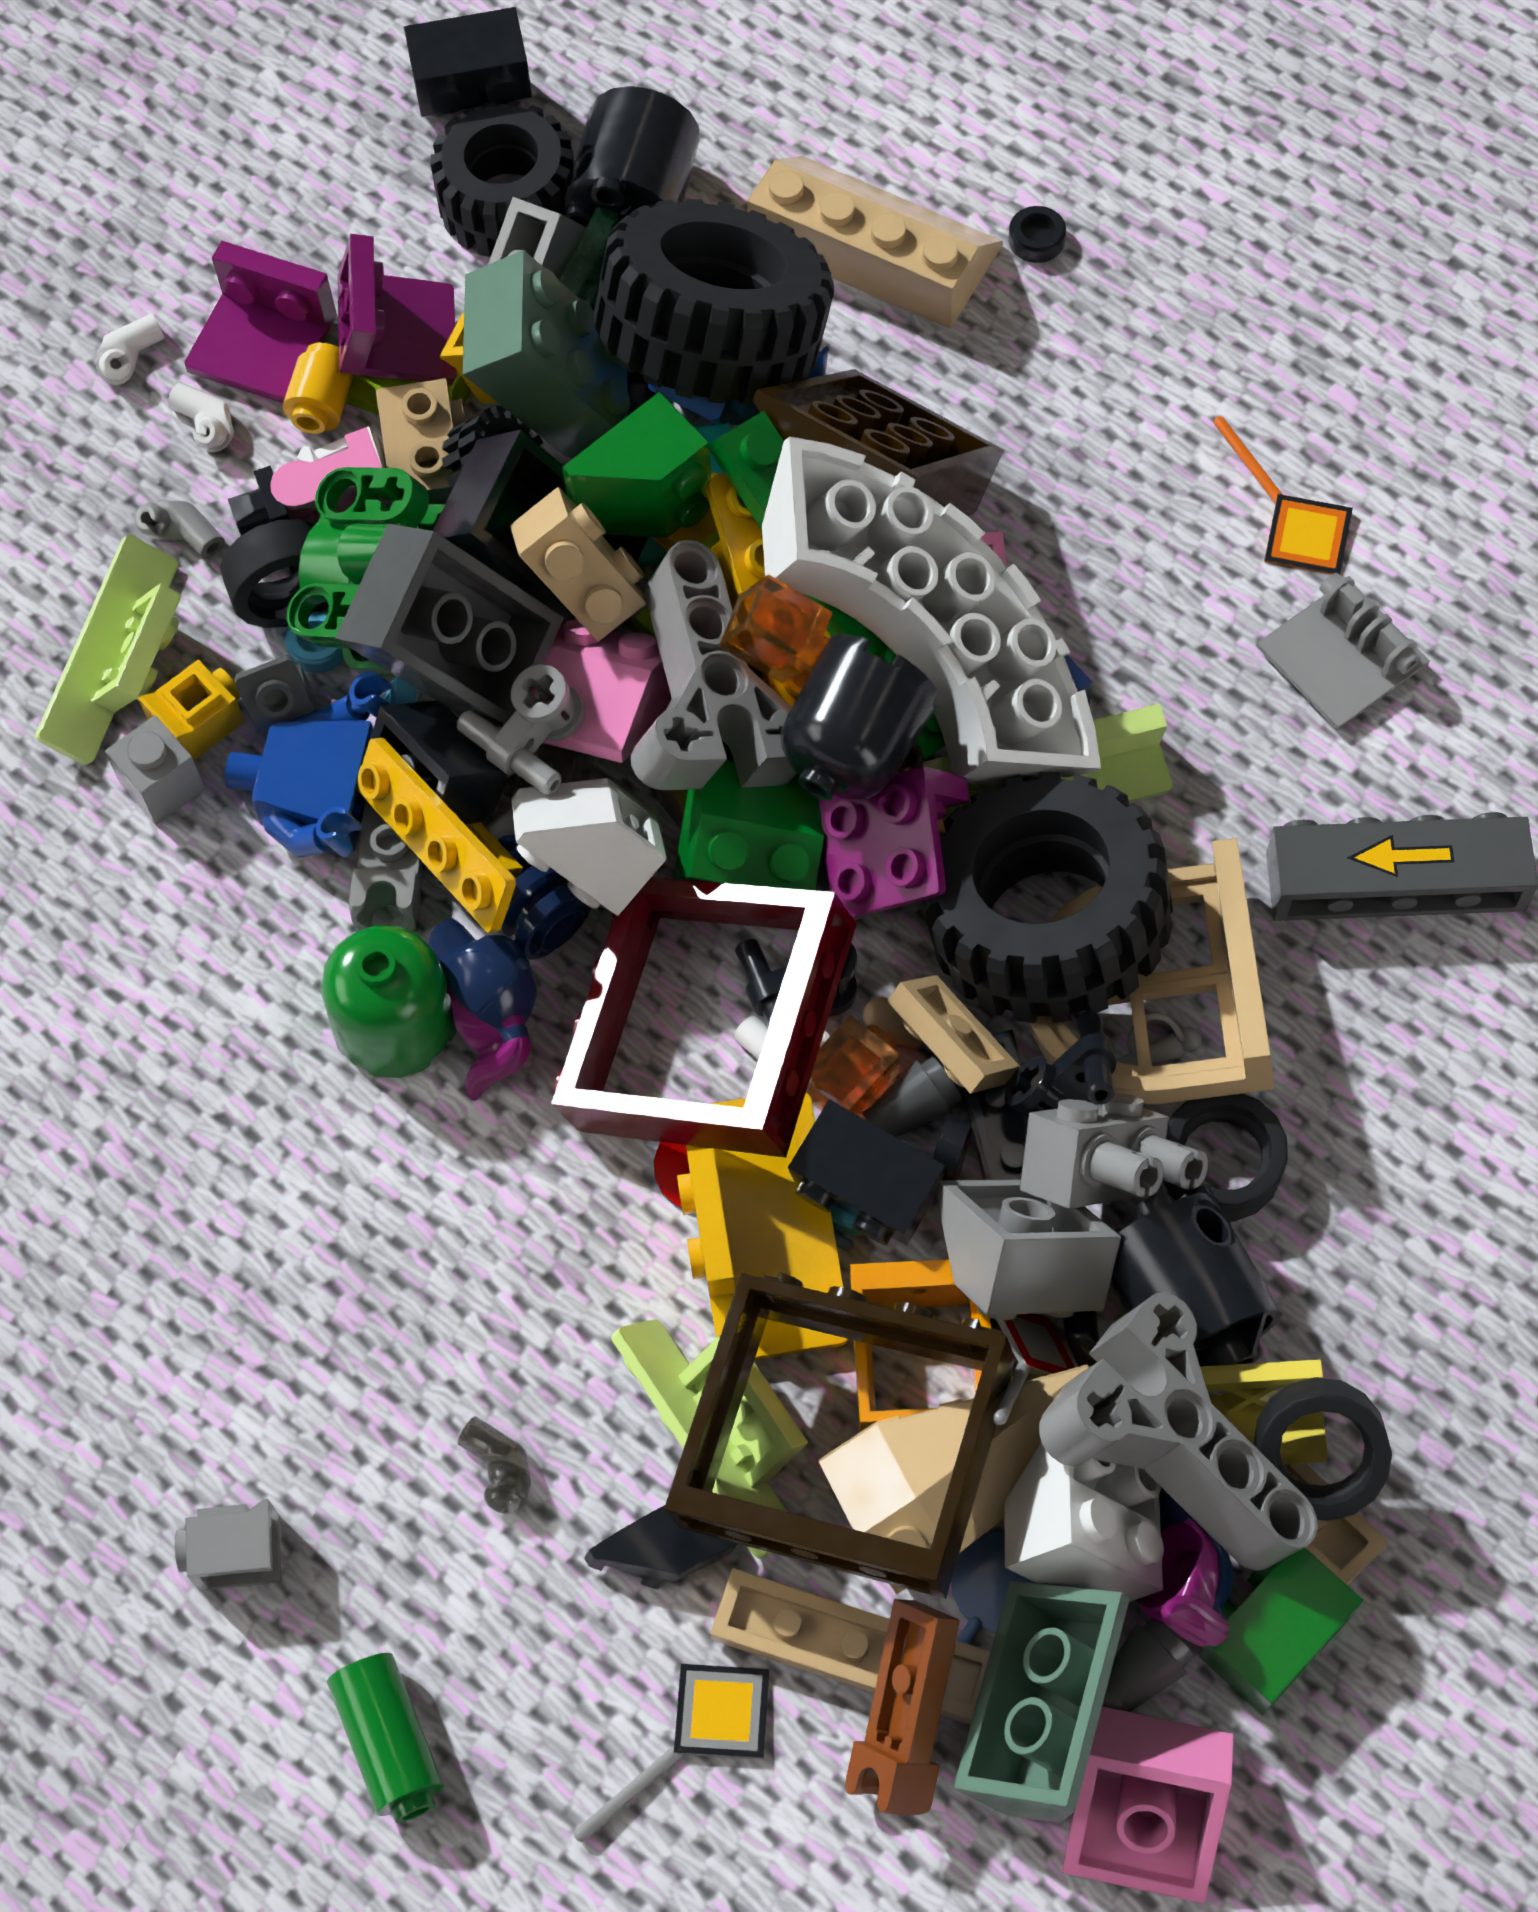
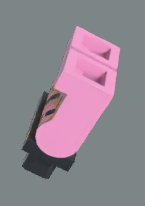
(293, 487)

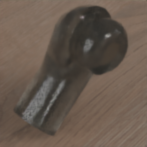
(505, 1462)

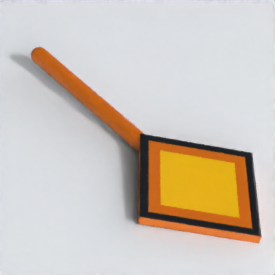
(1302, 530)

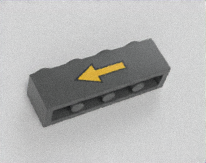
(1401, 867)

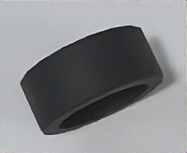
(257, 556)
(1260, 1123)
(1333, 1396)

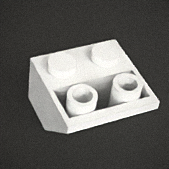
(592, 838)
(1085, 1526)

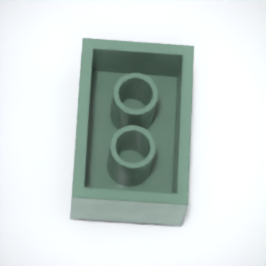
(540, 354)

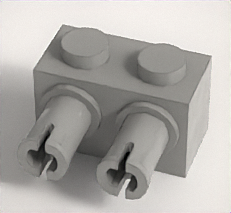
(1104, 1153)

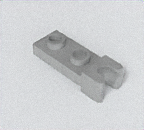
(384, 874)

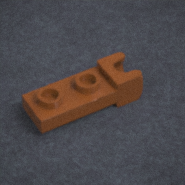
(905, 1711)

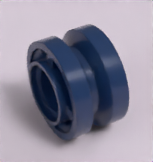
(543, 912)

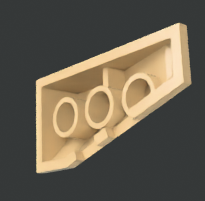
(900, 1468)

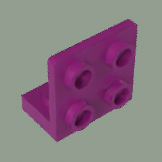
(261, 321)
(391, 322)
(889, 845)

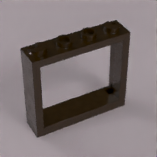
(849, 1316)

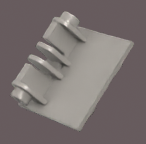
(1342, 652)

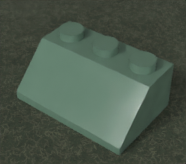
(1041, 1699)

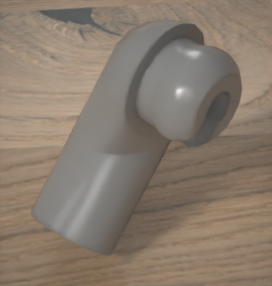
(177, 523)

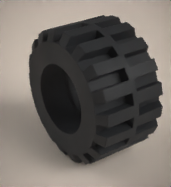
(494, 144)

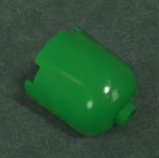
(387, 1001)

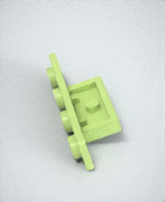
(113, 650)
(763, 1430)

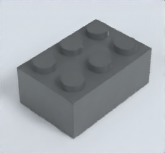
(447, 623)

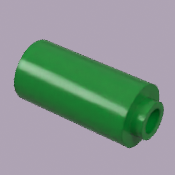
(386, 1737)

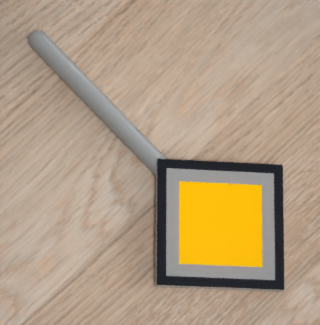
(717, 1716)

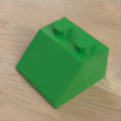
(644, 473)
(750, 834)

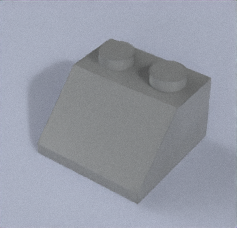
(1023, 1251)

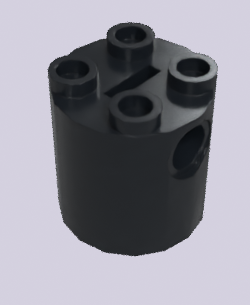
(632, 154)
(1198, 1257)

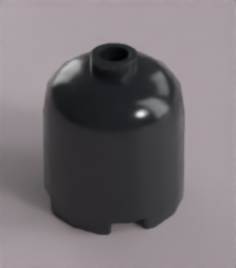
(855, 720)

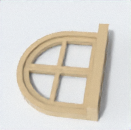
(1232, 975)

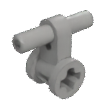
(529, 726)

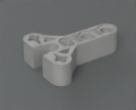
(710, 688)
(1153, 1413)

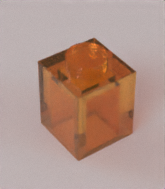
(776, 629)
(854, 1067)

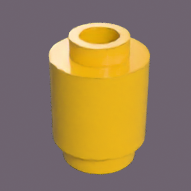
(317, 390)

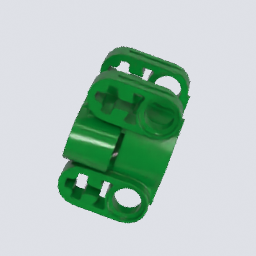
(344, 544)

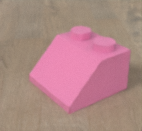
(619, 684)
(1151, 1805)

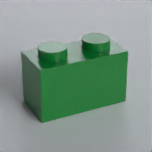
(1280, 1627)

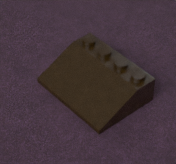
(888, 429)

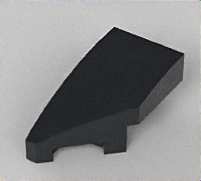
(657, 1550)

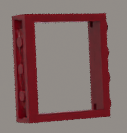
(790, 1044)

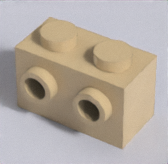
(413, 431)
(578, 563)

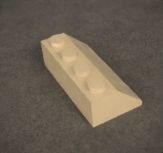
(878, 238)

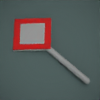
(1036, 1350)

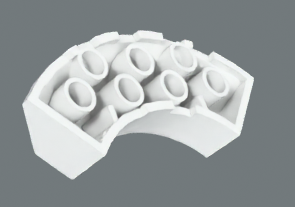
(937, 600)

